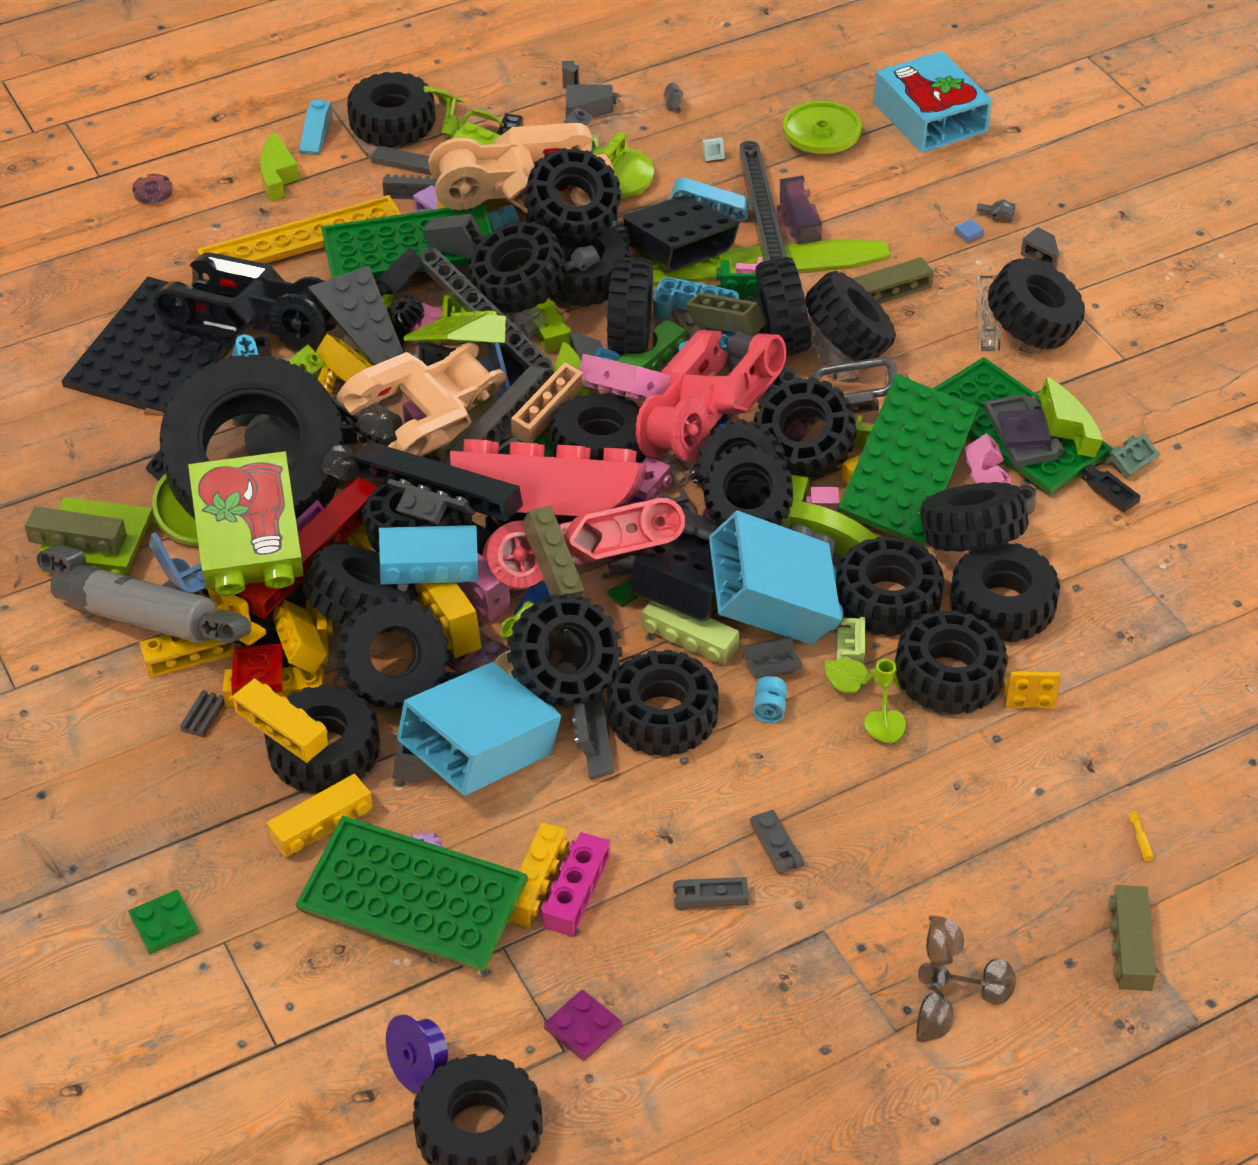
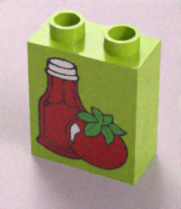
(245, 522)

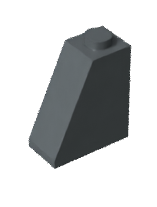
(591, 98)
(453, 234)

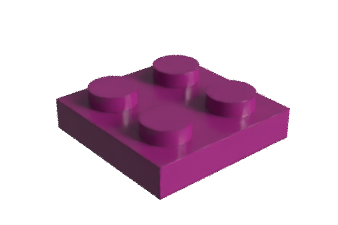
(582, 1025)

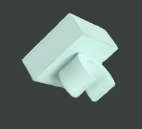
(713, 149)

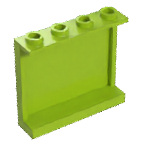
(136, 522)

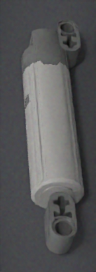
(137, 600)

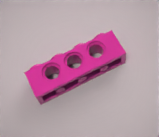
(575, 884)

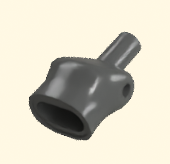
(673, 97)
(999, 210)
(583, 258)

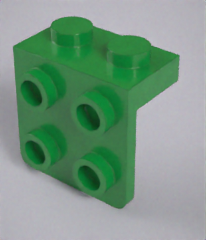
(742, 283)

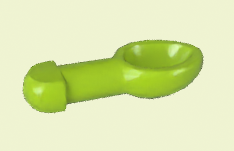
(506, 627)

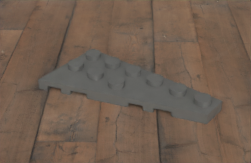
(360, 312)

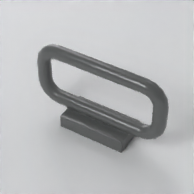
(862, 400)

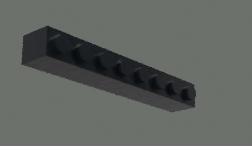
(484, 493)

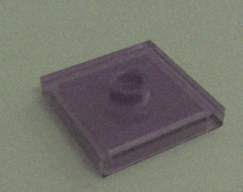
(1024, 428)

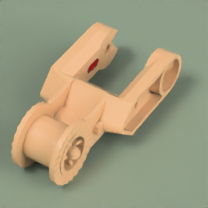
(476, 172)
(439, 391)

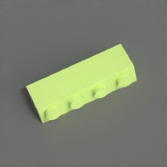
(705, 638)

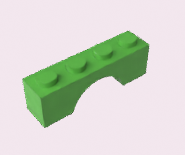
(666, 345)

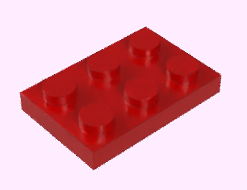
(258, 662)

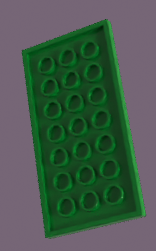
(384, 239)
(987, 382)
(907, 458)
(413, 893)

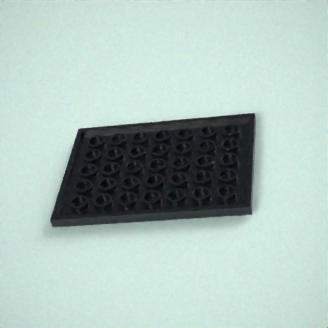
(142, 357)

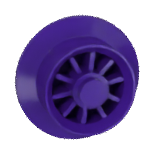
(415, 1050)

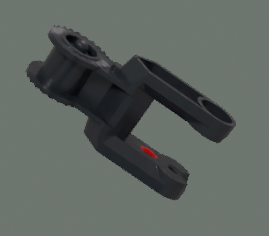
(259, 302)

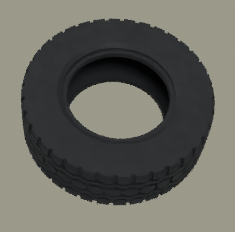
(248, 387)

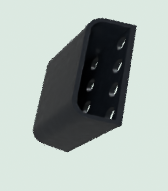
(680, 232)
(677, 583)

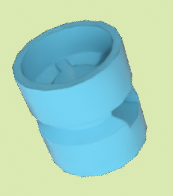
(503, 217)
(770, 699)

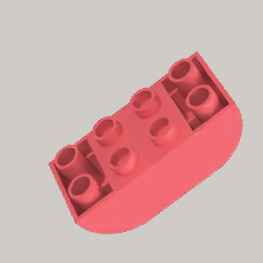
(565, 482)

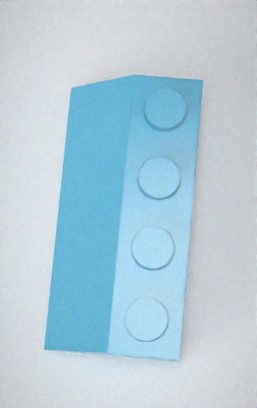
(428, 554)

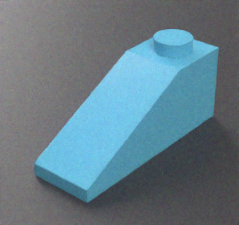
(316, 127)

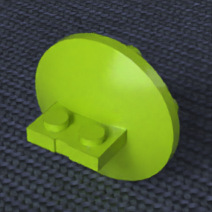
(630, 165)

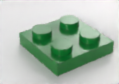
(163, 921)

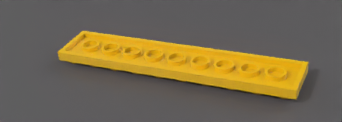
(299, 235)

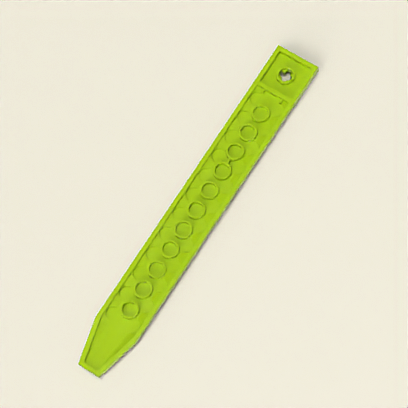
(808, 257)

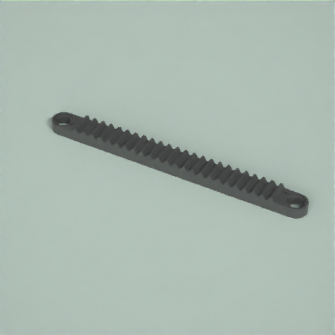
(761, 201)

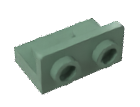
(1133, 456)

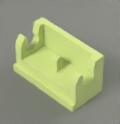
(851, 640)

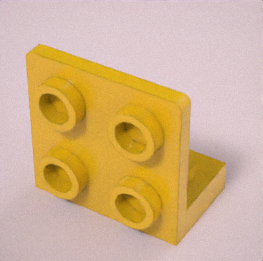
(1031, 689)

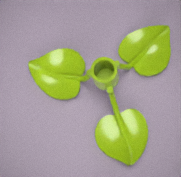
(451, 122)
(847, 677)

